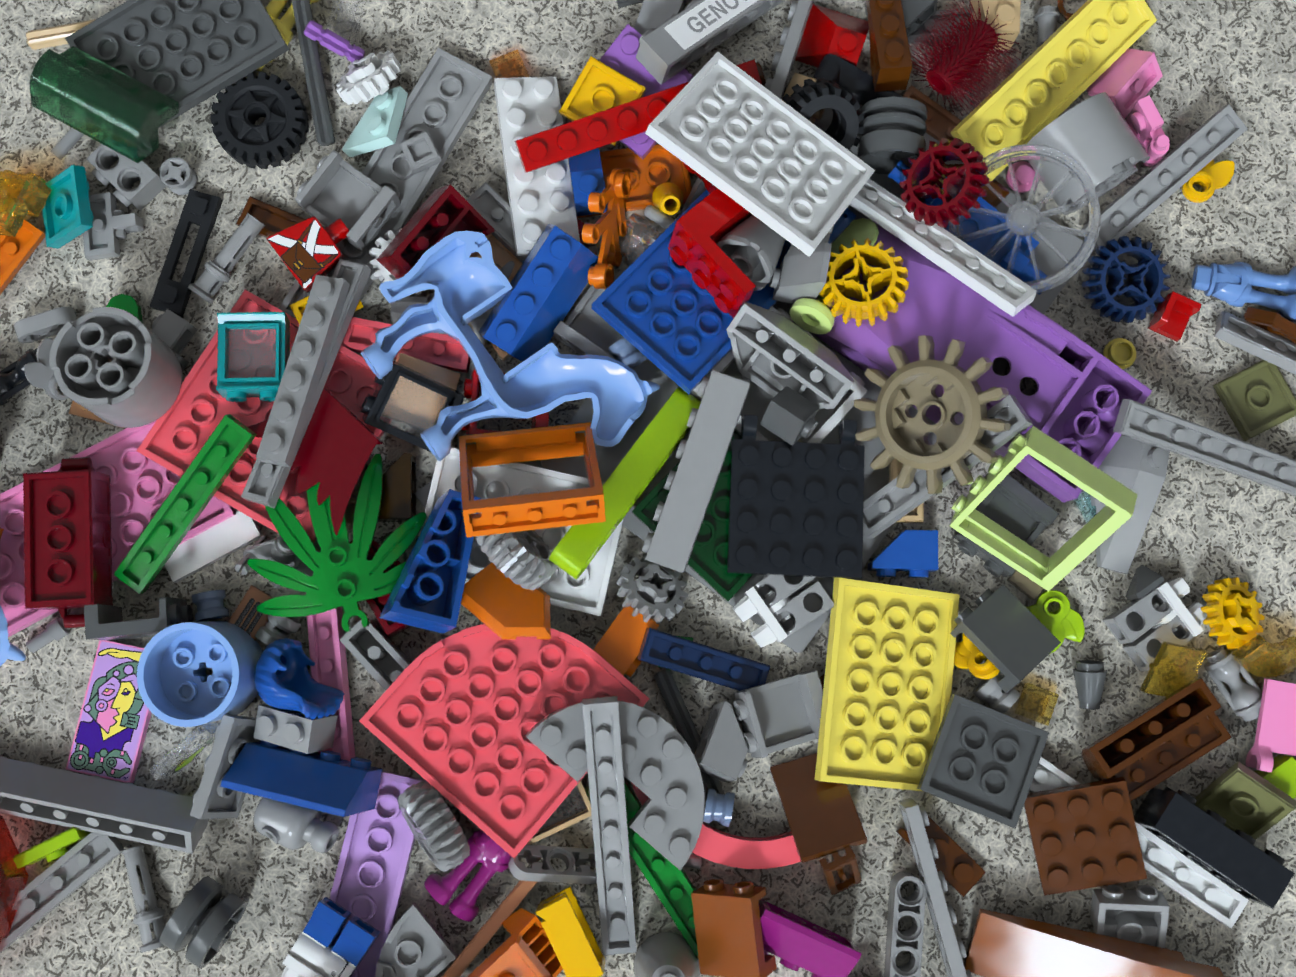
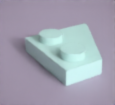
(378, 124)

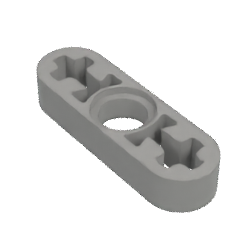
(544, 871)

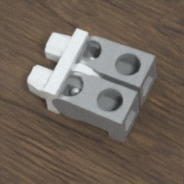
(779, 612)
(1156, 619)

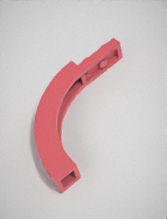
(740, 850)

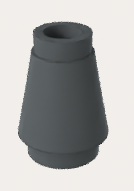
(1089, 683)

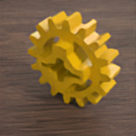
(1232, 612)

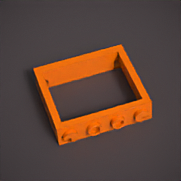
(536, 509)

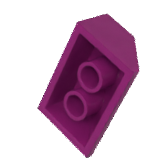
(805, 943)

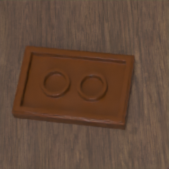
(816, 811)

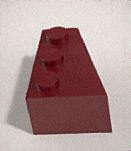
(438, 217)

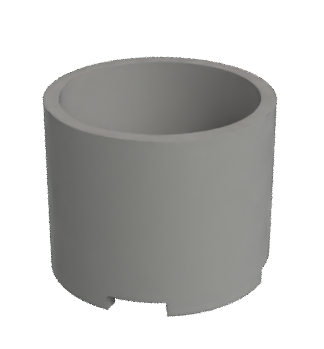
(1097, 140)
(116, 367)

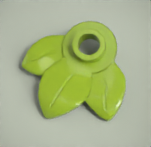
(1061, 623)

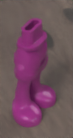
(464, 904)

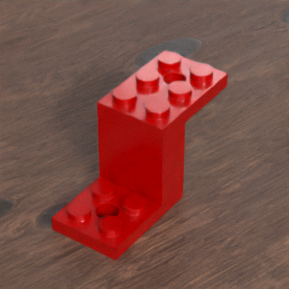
(696, 248)

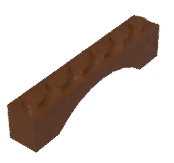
(888, 45)

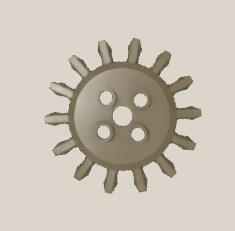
(907, 436)

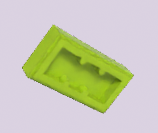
(50, 849)

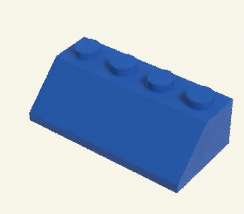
(540, 294)
(304, 779)

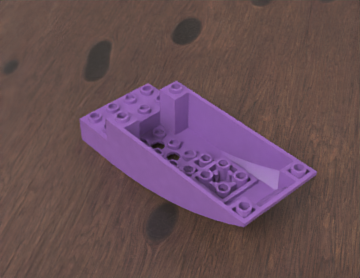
(1076, 384)

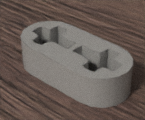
(43, 324)

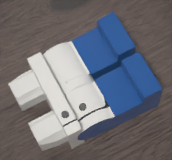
(313, 950)

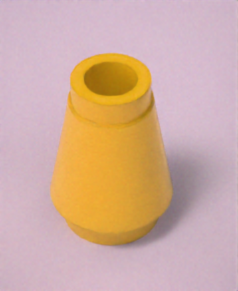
(663, 193)

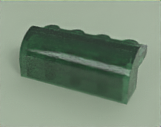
(100, 102)

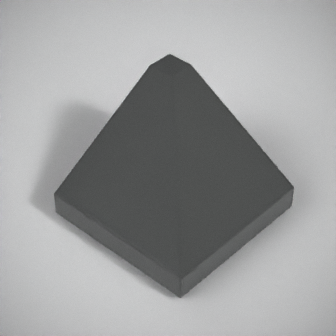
(1143, 582)

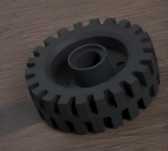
(257, 98)

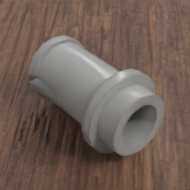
(1047, 23)

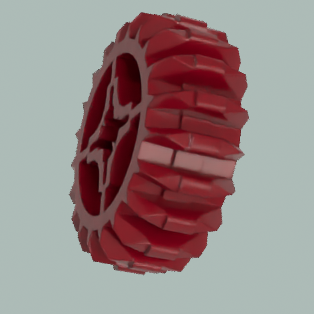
(928, 177)

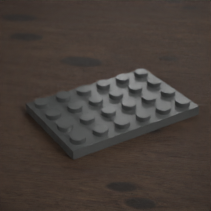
(184, 45)

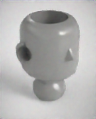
(294, 826)

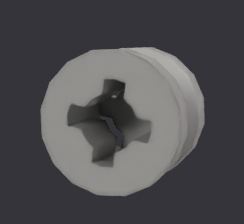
(172, 170)

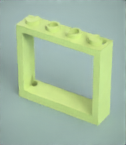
(1017, 553)

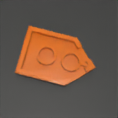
(507, 606)

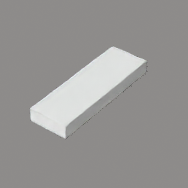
(212, 546)

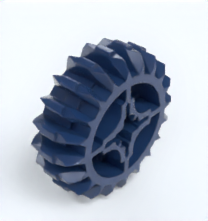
(1143, 295)

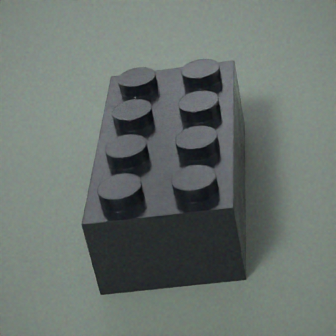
(1214, 846)

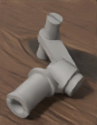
(273, 549)

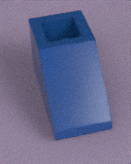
(908, 552)

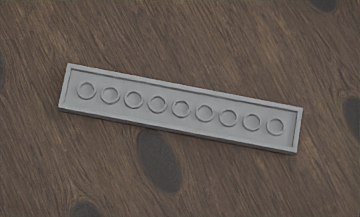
(438, 103)

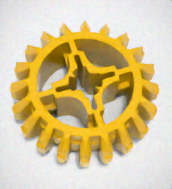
(888, 272)

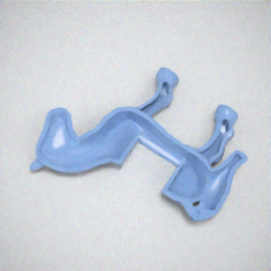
(545, 380)

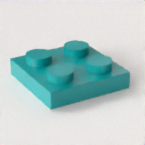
(67, 207)

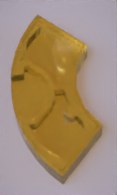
(1267, 658)

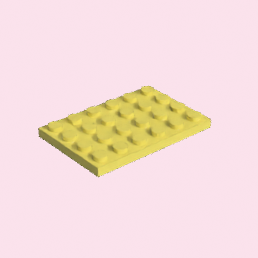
(884, 682)

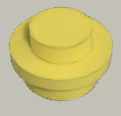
(1120, 352)

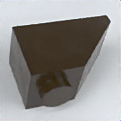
(398, 491)

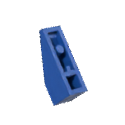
(586, 178)

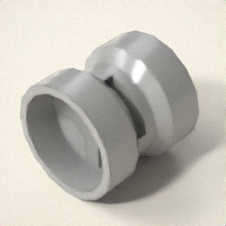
(271, 633)
(995, 695)

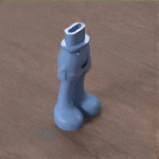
(1235, 282)

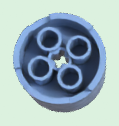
(175, 679)

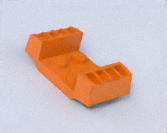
(523, 953)

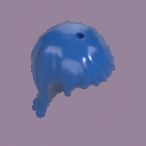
(286, 684)

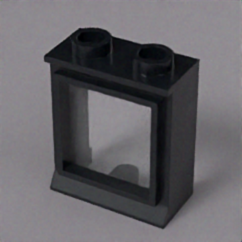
(407, 403)

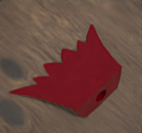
(331, 454)

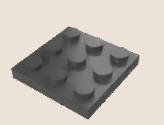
(983, 760)

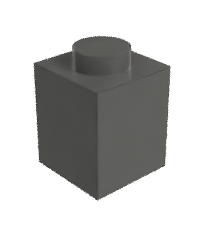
(790, 416)

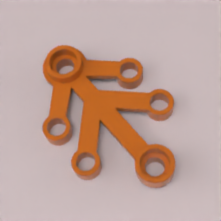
(610, 224)

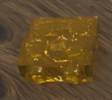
(20, 197)

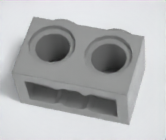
(124, 176)

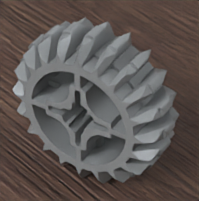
(520, 557)
(434, 826)

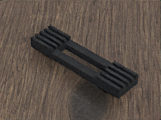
(199, 210)

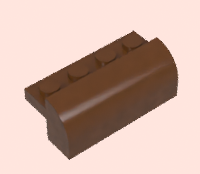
(1159, 740)

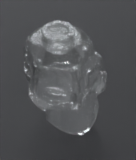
(640, 238)

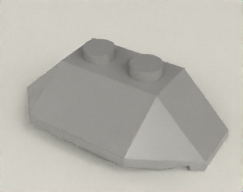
(781, 354)

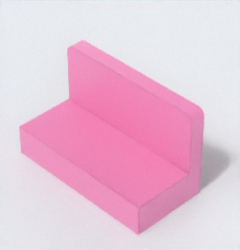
(1128, 79)

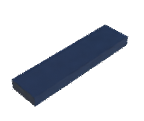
(701, 661)

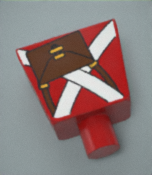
(309, 249)

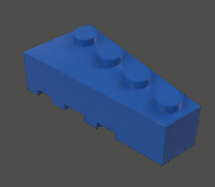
(436, 571)

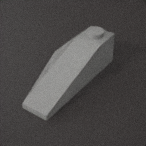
(802, 275)
(1144, 472)

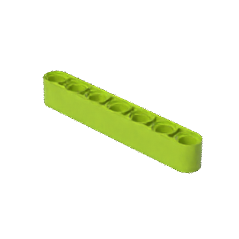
(627, 483)

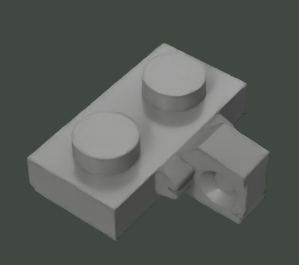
(108, 227)

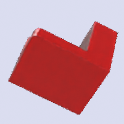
(1173, 315)

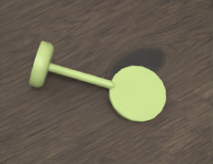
(812, 313)

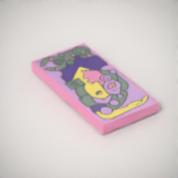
(111, 717)

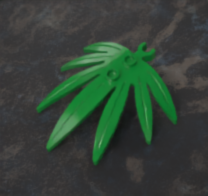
(340, 569)

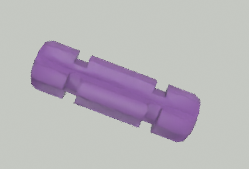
(333, 41)

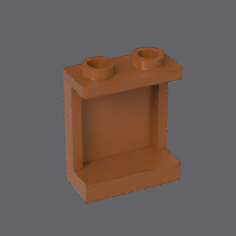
(730, 930)

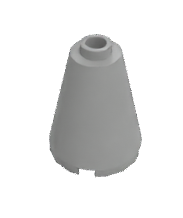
(753, 249)
(666, 956)

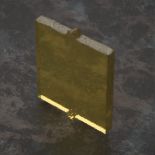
(1172, 668)

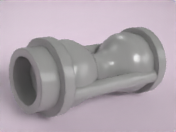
(1244, 698)

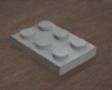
(210, 799)

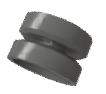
(203, 922)

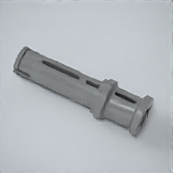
(219, 269)
(143, 918)

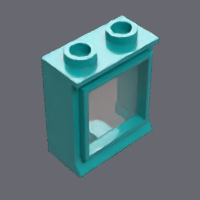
(251, 354)

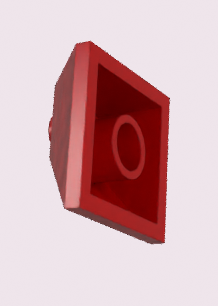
(833, 34)

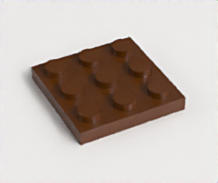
(1084, 836)

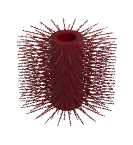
(962, 57)

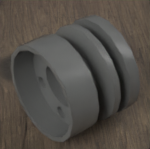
(892, 132)

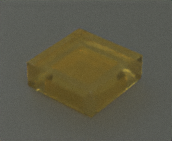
(1036, 704)

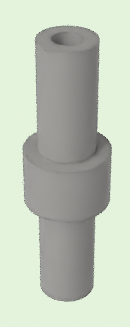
(54, 630)

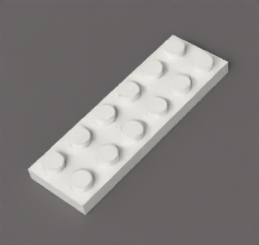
(543, 194)

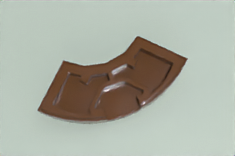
(1271, 322)

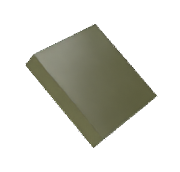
(1256, 399)
(1246, 801)

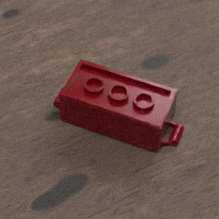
(67, 539)

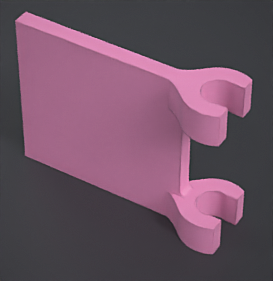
(1275, 725)

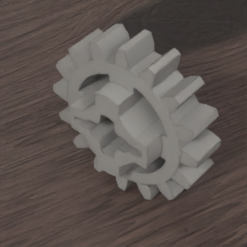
(651, 590)

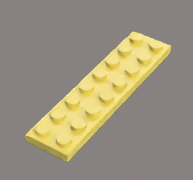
(1054, 75)

